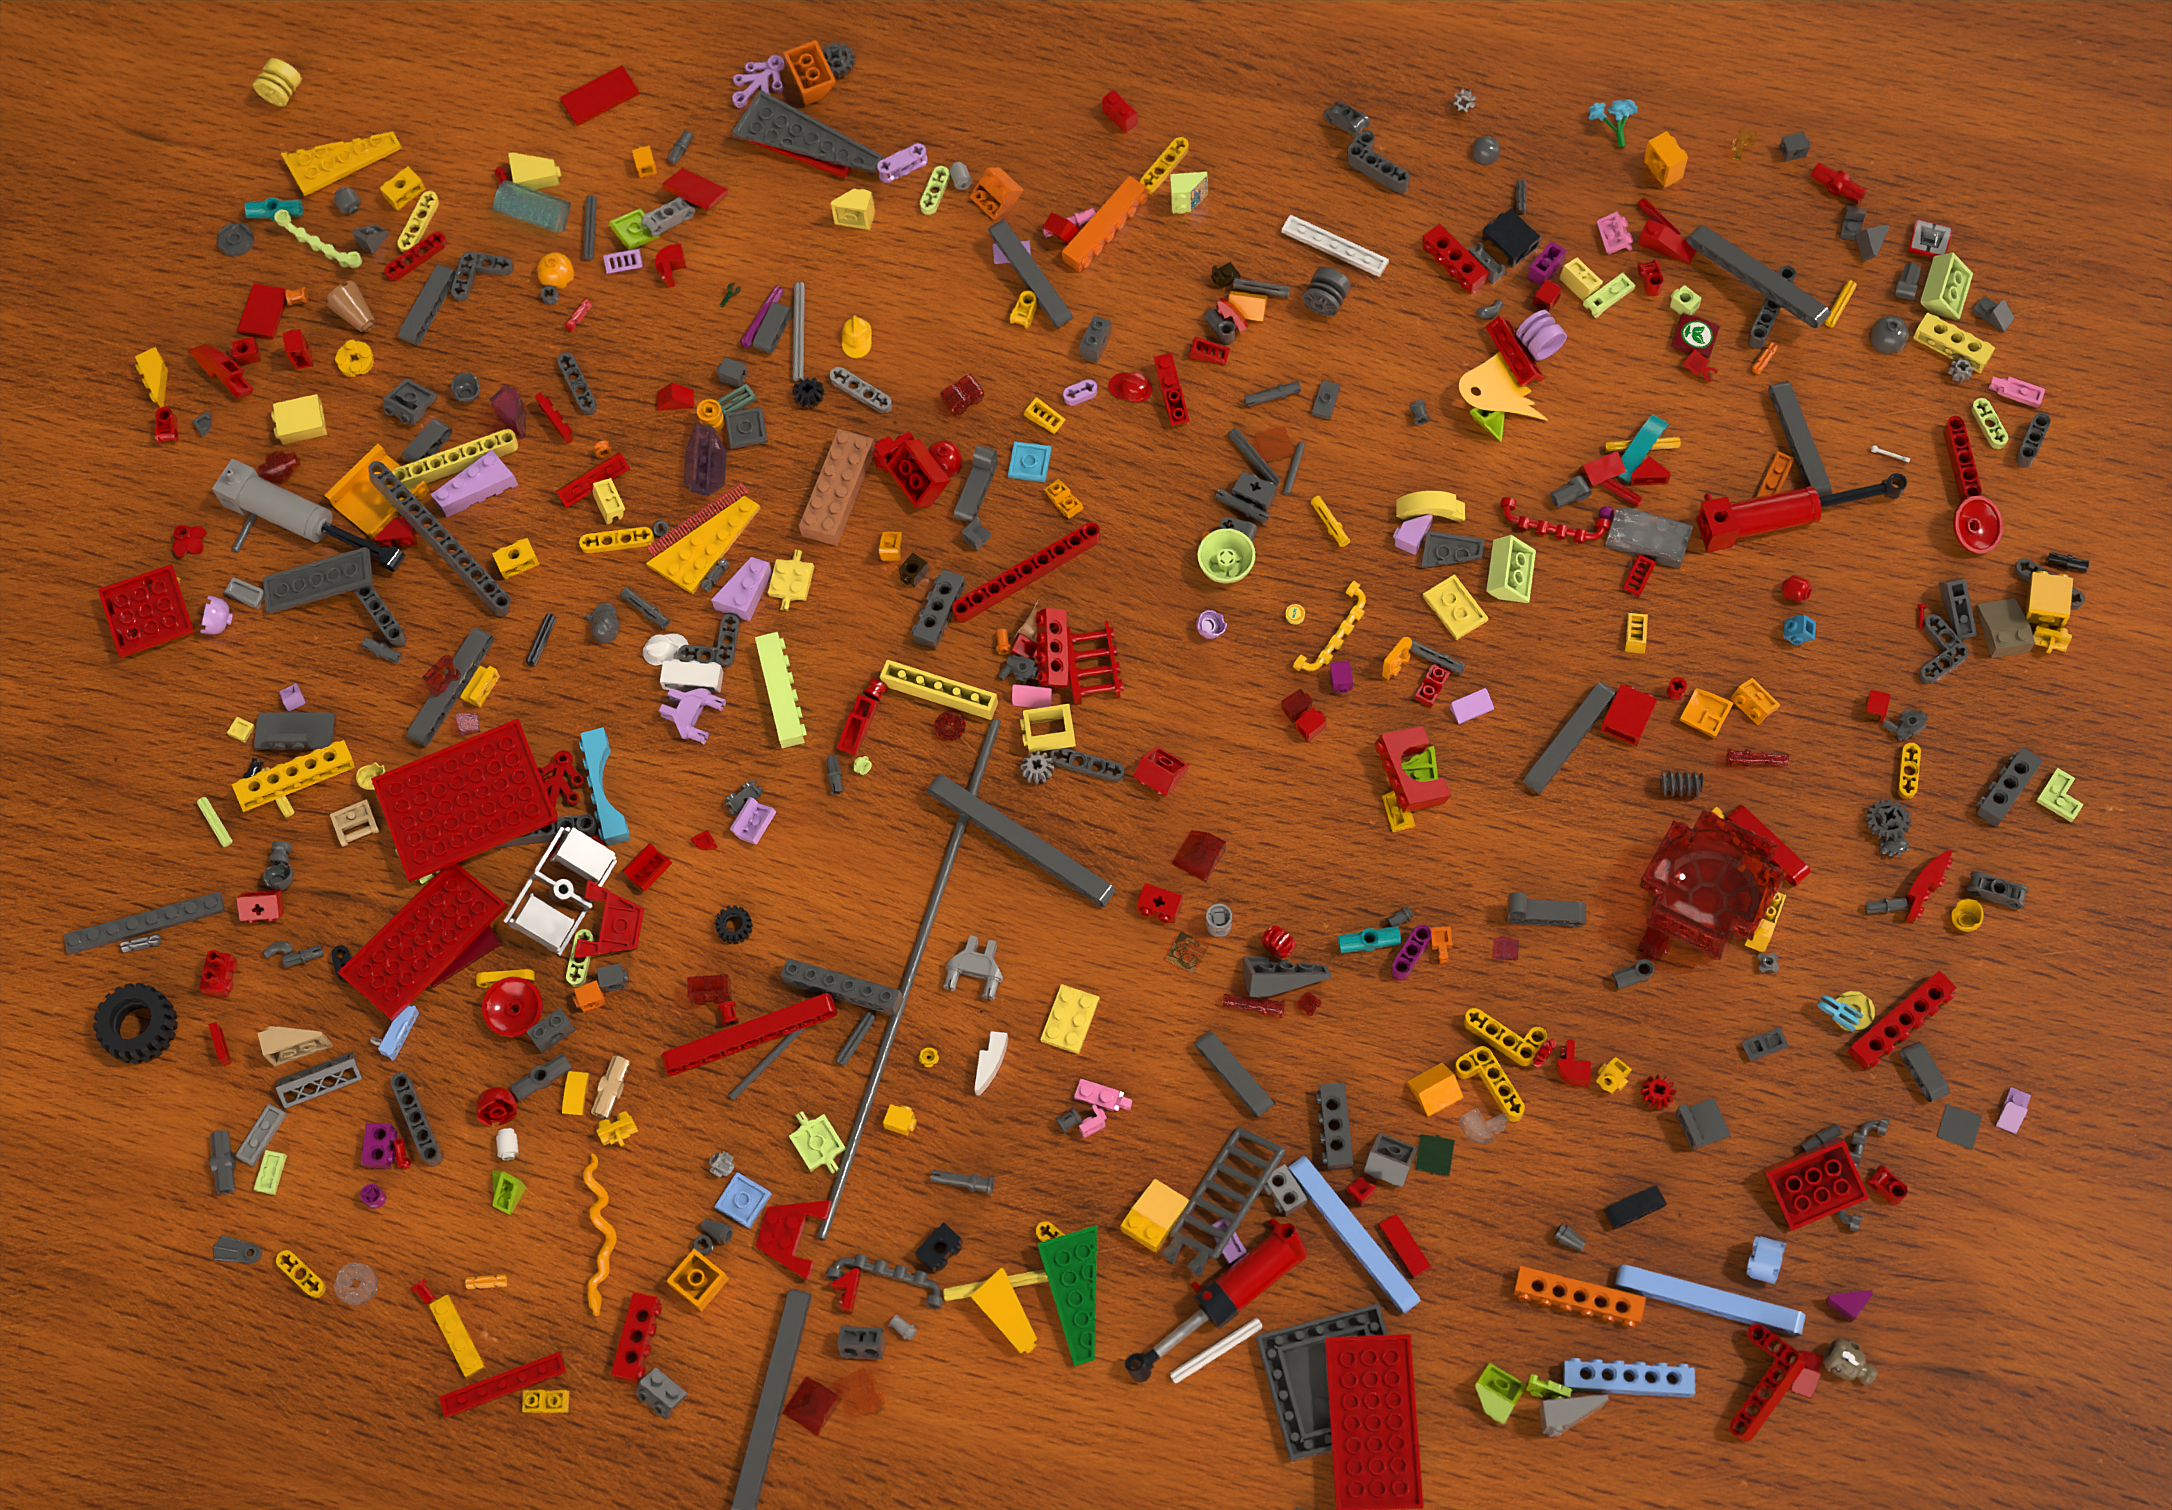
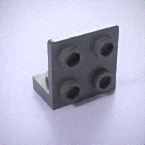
(1702, 1123)

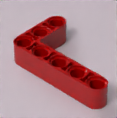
(1767, 1383)

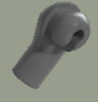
(1490, 311)
(278, 946)

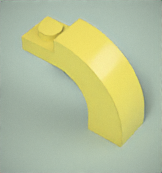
(1432, 503)

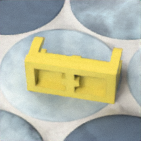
(1580, 279)
(608, 500)

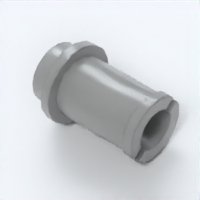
(908, 1331)

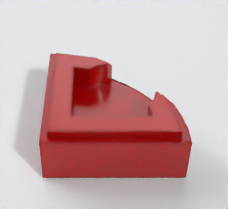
(704, 841)

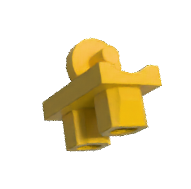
(2051, 639)
(618, 1130)

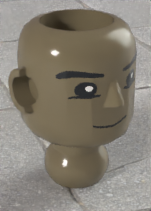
(1848, 1361)

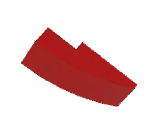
(857, 724)

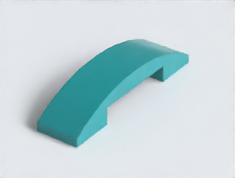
(1642, 445)

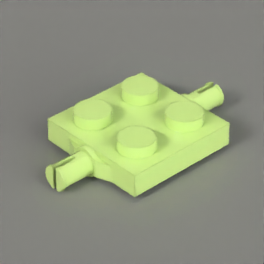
(817, 1142)

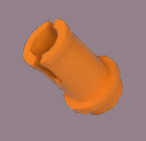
(1003, 646)

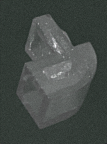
(1478, 1129)

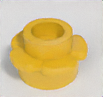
(928, 1052)

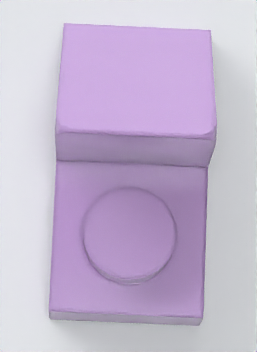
(2013, 1110)

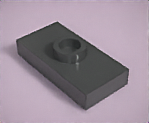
(1326, 400)

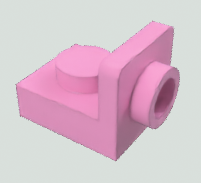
(1092, 1125)

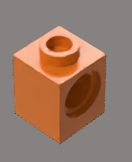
(589, 996)

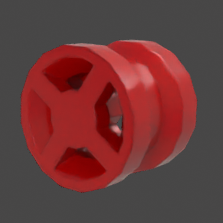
(875, 689)

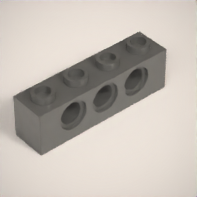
(931, 636)
(1995, 812)
(1335, 1094)

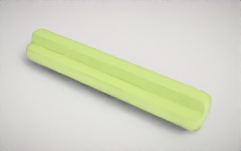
(214, 821)

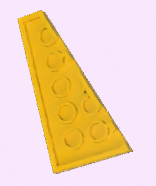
(698, 552)

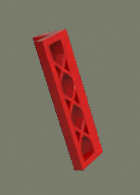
(1514, 351)

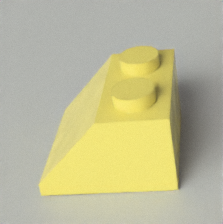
(854, 209)

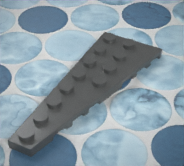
(784, 127)

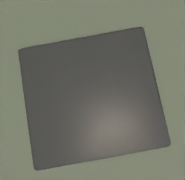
(1959, 1126)

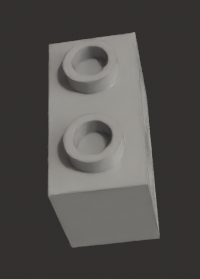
(1289, 1188)

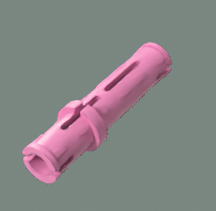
(1077, 219)

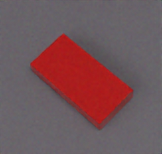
(219, 1043)

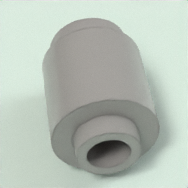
(960, 175)

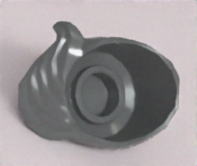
(604, 623)

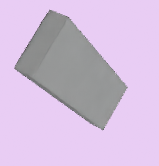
(260, 1135)

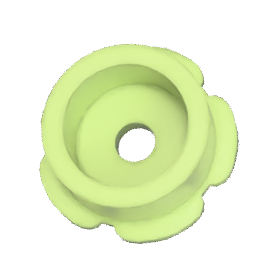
(862, 765)

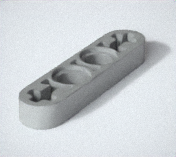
(860, 390)

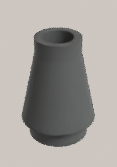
(719, 1231)
(1567, 1236)

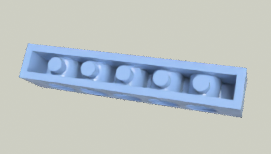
(1684, 1388)

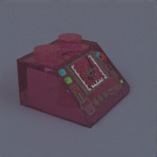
(510, 409)

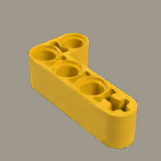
(1503, 1033)
(1493, 1085)

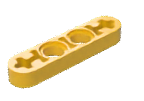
(1161, 163)
(616, 537)

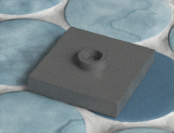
(746, 427)

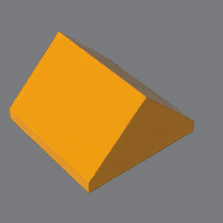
(1435, 1089)

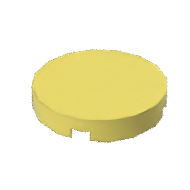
(1861, 1004)

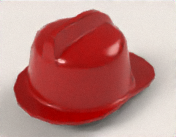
(1130, 386)

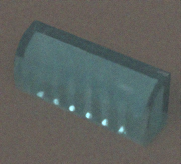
(531, 206)

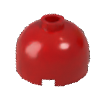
(947, 456)
(495, 1106)

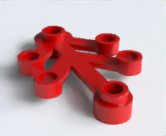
(558, 781)

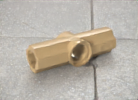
(610, 1087)

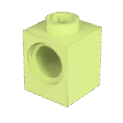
(1689, 307)

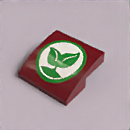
(1695, 334)

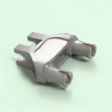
(975, 965)

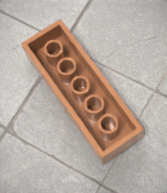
(837, 487)

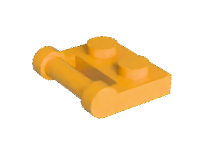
(1398, 655)

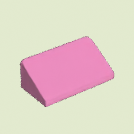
(1031, 696)

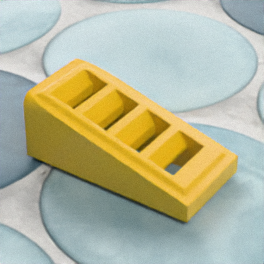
(1037, 403)
(1635, 644)

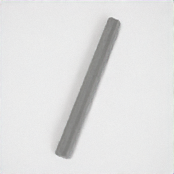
(798, 335)

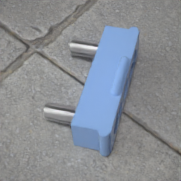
(397, 1033)

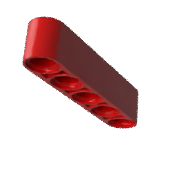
(1963, 453)
(1785, 858)

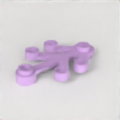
(759, 79)

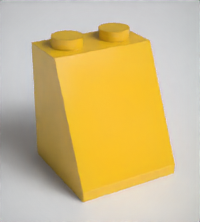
(2049, 599)

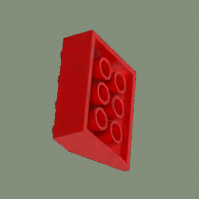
(1816, 1183)

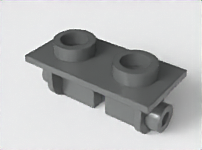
(736, 801)

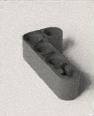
(1396, 178)
(978, 482)
(1544, 912)

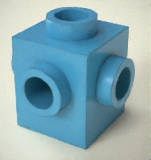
(1799, 629)

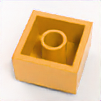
(1665, 159)
(697, 1280)

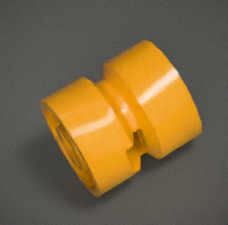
(710, 414)

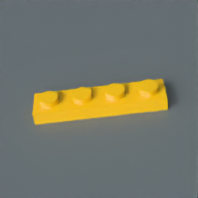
(457, 1336)

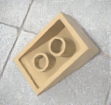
(288, 1044)

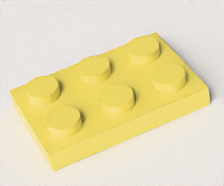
(1070, 1019)

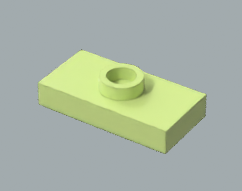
(270, 1172)

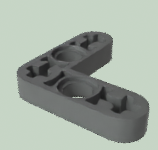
(476, 266)
(1948, 648)
(718, 652)

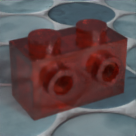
(709, 989)

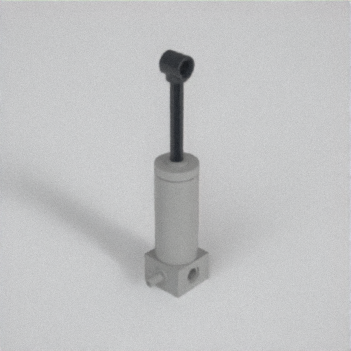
(245, 492)

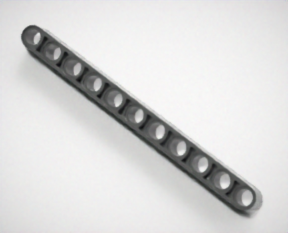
(441, 546)
(1021, 840)
(772, 1401)

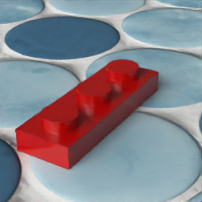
(554, 417)

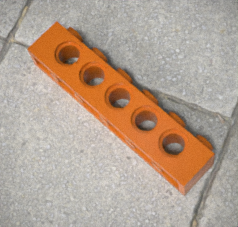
(1633, 1303)

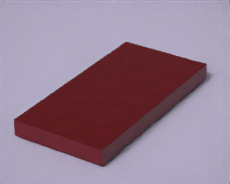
(482, 945)

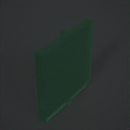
(1434, 1154)

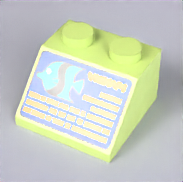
(1187, 191)

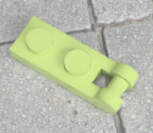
(1609, 294)

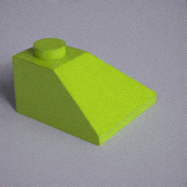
(1498, 1392)

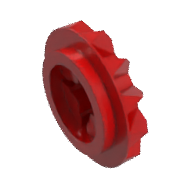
(1544, 1052)

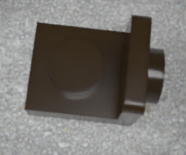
(1224, 275)

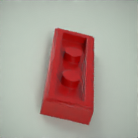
(1404, 1245)

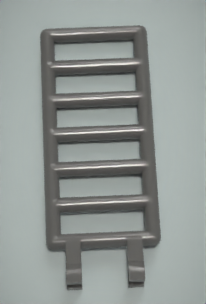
(1197, 1264)

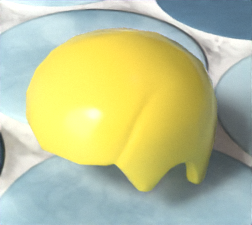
(367, 772)

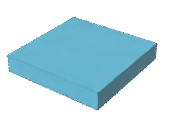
(1029, 462)

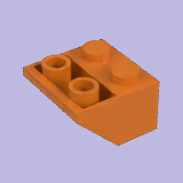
(996, 192)

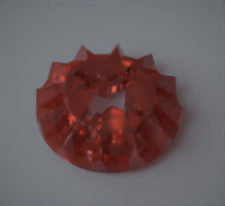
(952, 718)

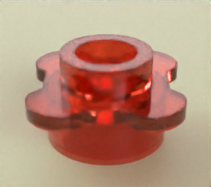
(1308, 997)

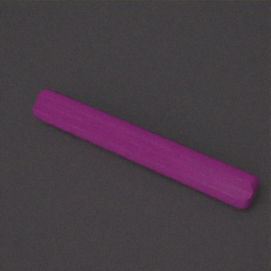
(750, 334)

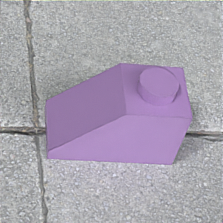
(1412, 533)

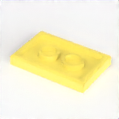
(1455, 607)

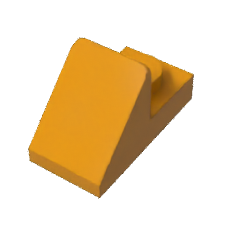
(890, 546)

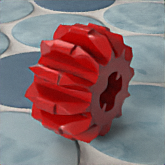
(1278, 941)
(1657, 1098)

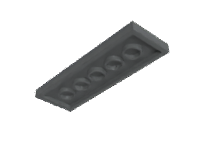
(317, 580)

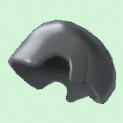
(1486, 150)
(465, 387)
(278, 877)

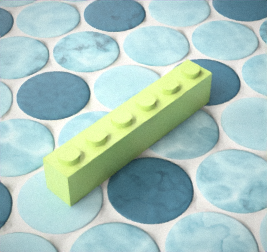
(779, 689)

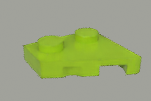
(1422, 766)
(1549, 1388)

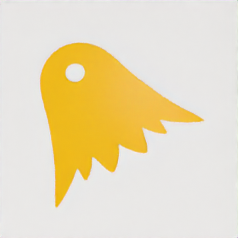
(1497, 389)

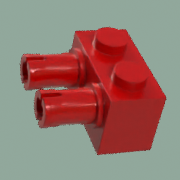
(218, 974)

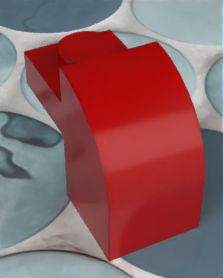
(668, 260)
(1570, 1070)

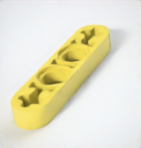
(414, 221)

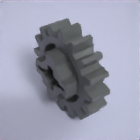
(835, 58)
(1895, 826)

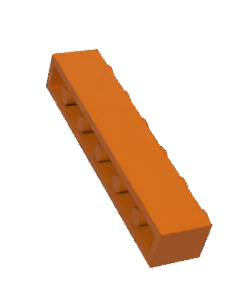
(1104, 224)

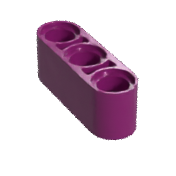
(1415, 944)

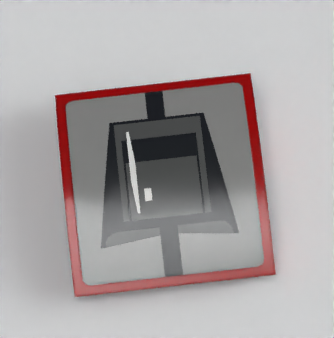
(1930, 238)

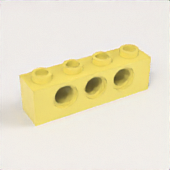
(1943, 342)

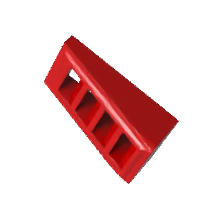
(1207, 357)
(1646, 562)

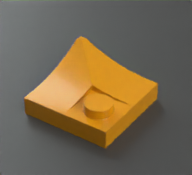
(1706, 712)

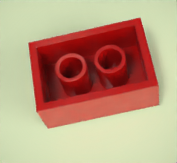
(917, 473)

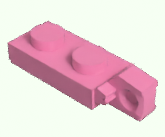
(2018, 390)
(1101, 1096)

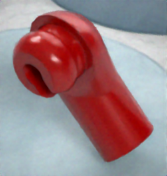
(400, 1153)

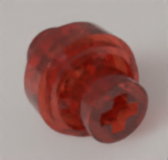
(279, 465)

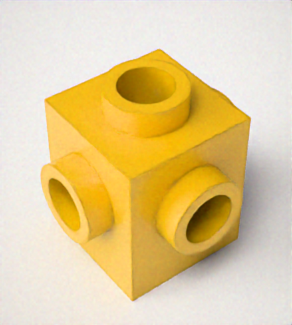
(1613, 1075)

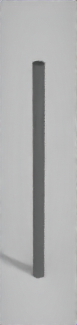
(764, 1063)

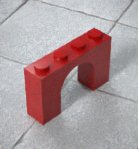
(1409, 793)

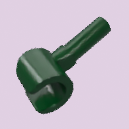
(730, 293)

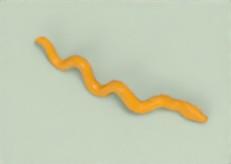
(610, 1236)

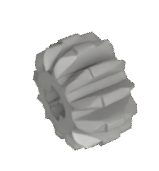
(1035, 761)

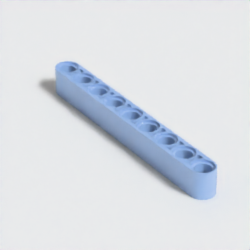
(1354, 1235)
(1709, 1300)

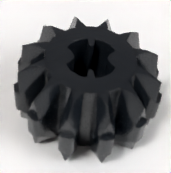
(801, 392)

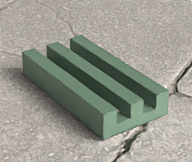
(739, 402)

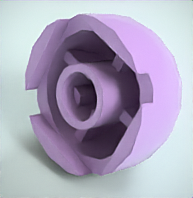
(216, 616)

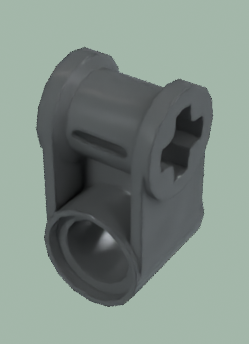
(1245, 527)

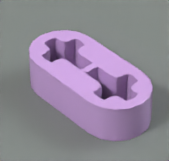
(1080, 392)

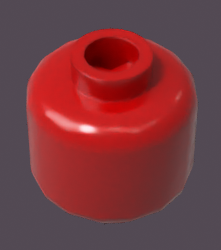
(1797, 589)

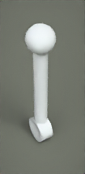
(1874, 449)

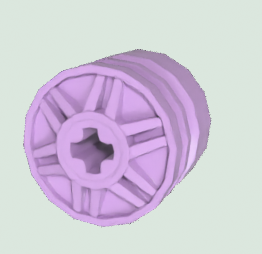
(1541, 335)

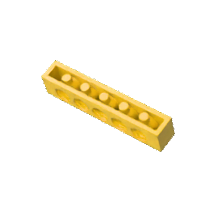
(288, 784)

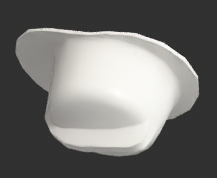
(663, 648)

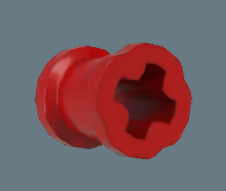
(1679, 683)
(728, 1013)

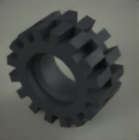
(741, 933)

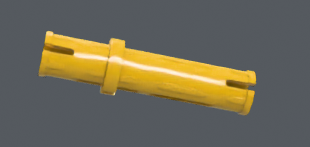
(1333, 526)

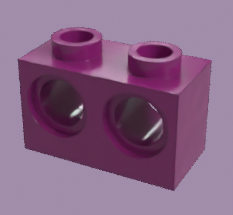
(373, 1146)

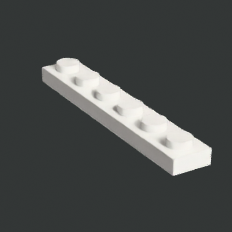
(1335, 245)

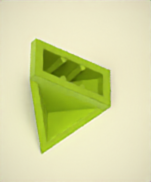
(1490, 420)
(506, 1191)

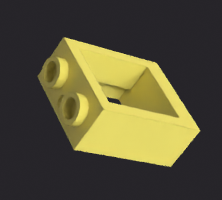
(1048, 741)

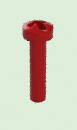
(1921, 607)

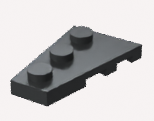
(1450, 549)

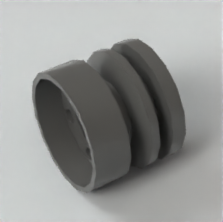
(1326, 291)

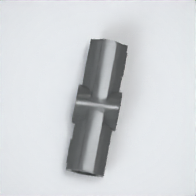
(530, 1084)
(222, 1162)

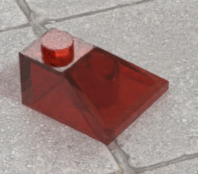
(1200, 854)
(812, 1405)

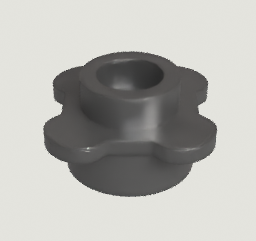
(1764, 967)

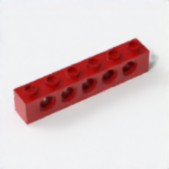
(1937, 984)

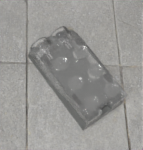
(1649, 536)

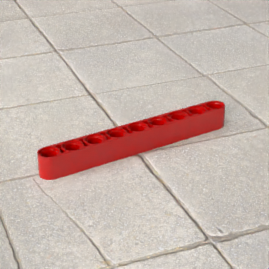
(1022, 580)
(749, 1034)

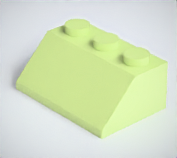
(1946, 286)
(1511, 569)

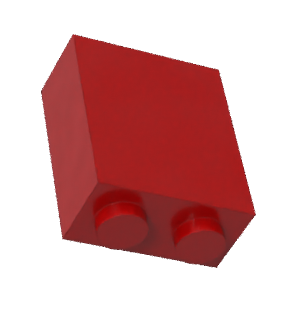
(1629, 714)

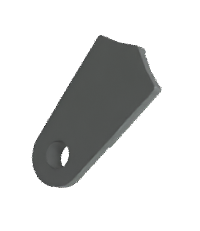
(235, 1250)

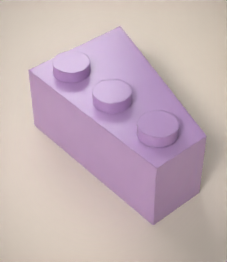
(744, 589)

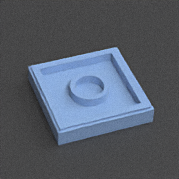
(743, 1200)

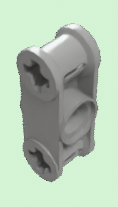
(668, 216)

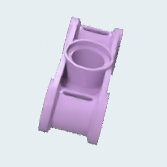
(902, 163)

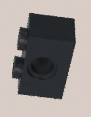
(941, 1236)

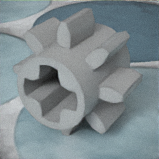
(1461, 103)
(1960, 370)
(721, 1164)

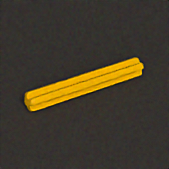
(1661, 443)

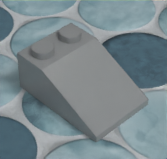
(1563, 1414)

